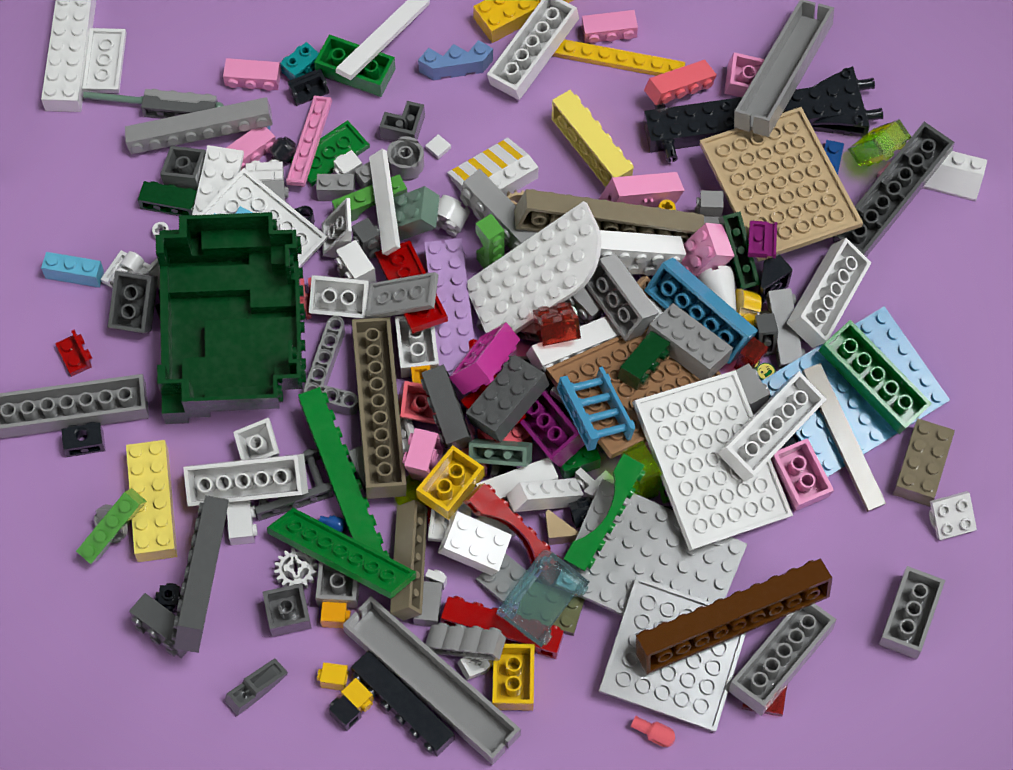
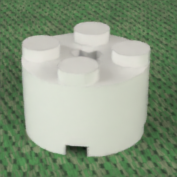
(451, 215)

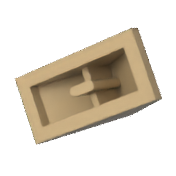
(558, 530)

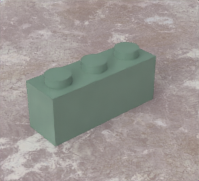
(503, 453)

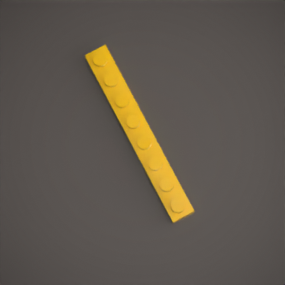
(616, 58)

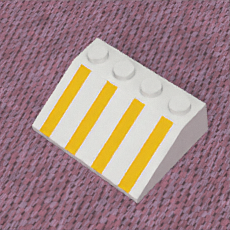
(503, 163)

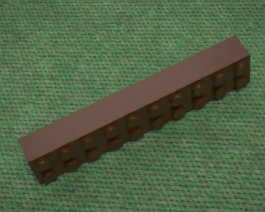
(733, 615)

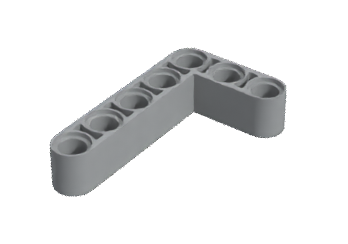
(325, 369)

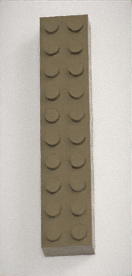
(541, 208)
(378, 408)

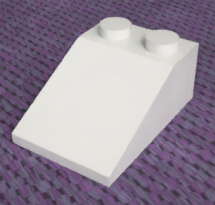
(337, 229)

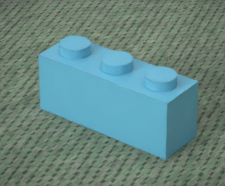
(72, 269)

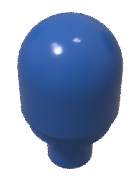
(334, 521)

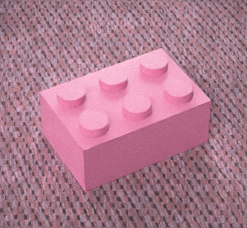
(707, 249)
(423, 454)
(801, 475)

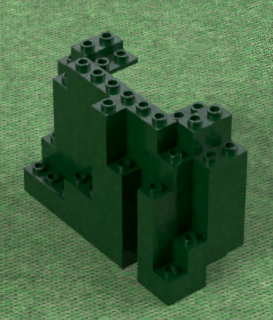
(229, 315)

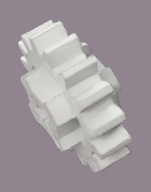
(305, 567)

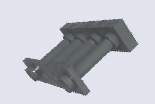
(284, 504)

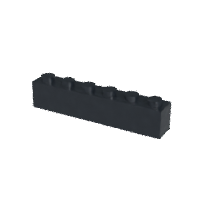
(403, 703)

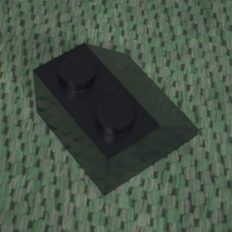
(774, 276)

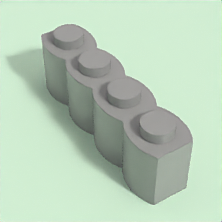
(466, 642)

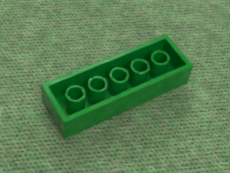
(874, 377)

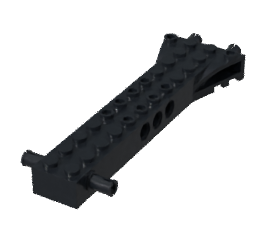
(829, 106)

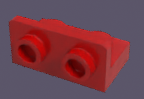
(73, 354)

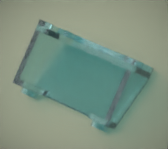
(542, 597)

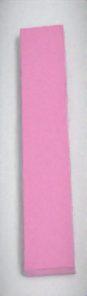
(309, 141)

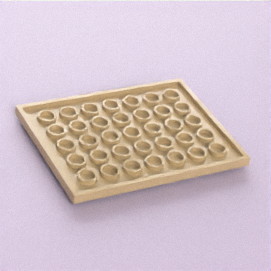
(782, 181)

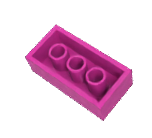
(485, 359)

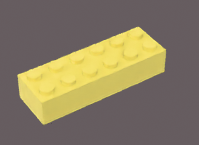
(589, 138)
(154, 523)

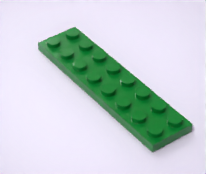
(342, 553)

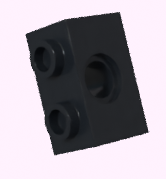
(92, 444)

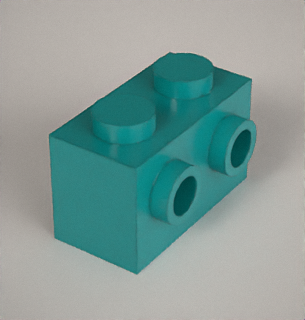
(299, 62)

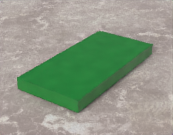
(335, 143)

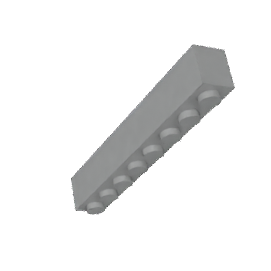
(198, 125)

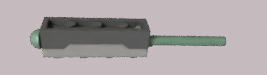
(162, 103)

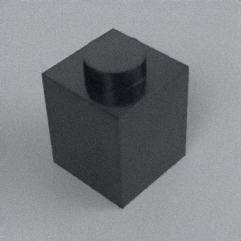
(344, 712)

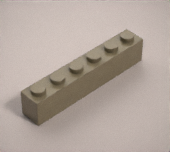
(410, 551)

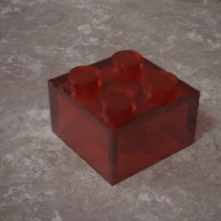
(556, 324)

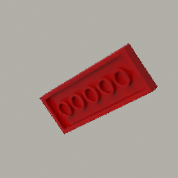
(406, 263)

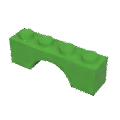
(365, 198)
(492, 238)
(116, 518)

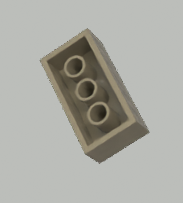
(923, 462)

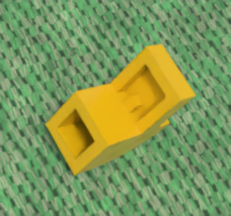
(748, 304)

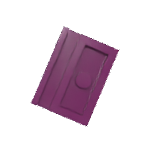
(762, 239)

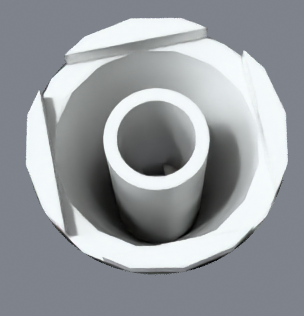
(721, 283)

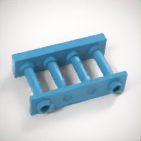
(583, 420)

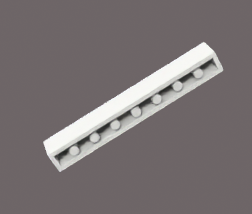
(591, 336)

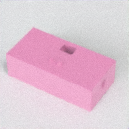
(644, 189)

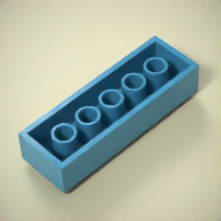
(679, 286)

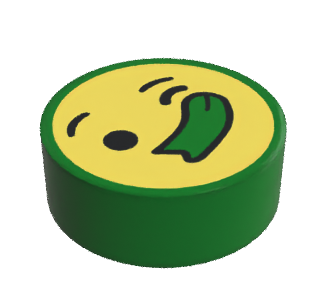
(765, 370)

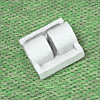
(126, 262)
(952, 515)

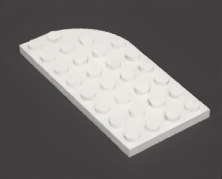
(538, 271)

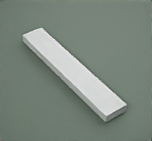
(384, 202)

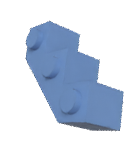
(456, 61)

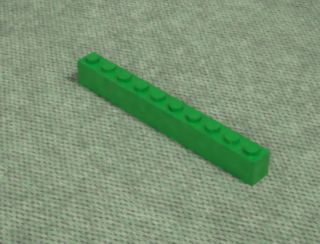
(339, 469)

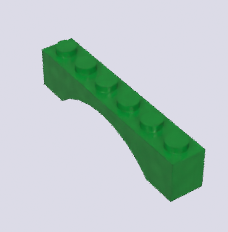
(625, 475)

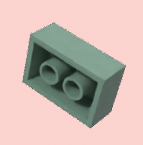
(416, 212)

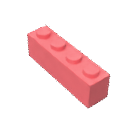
(680, 82)

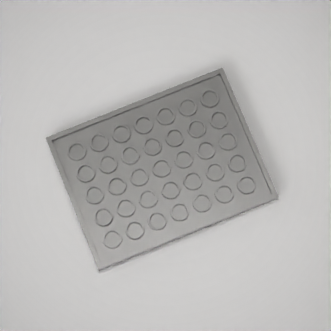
(652, 546)

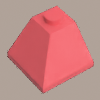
(414, 403)

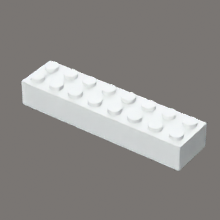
(67, 55)

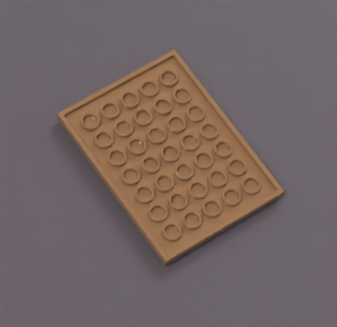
(611, 357)

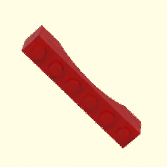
(487, 504)

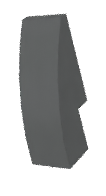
(255, 686)

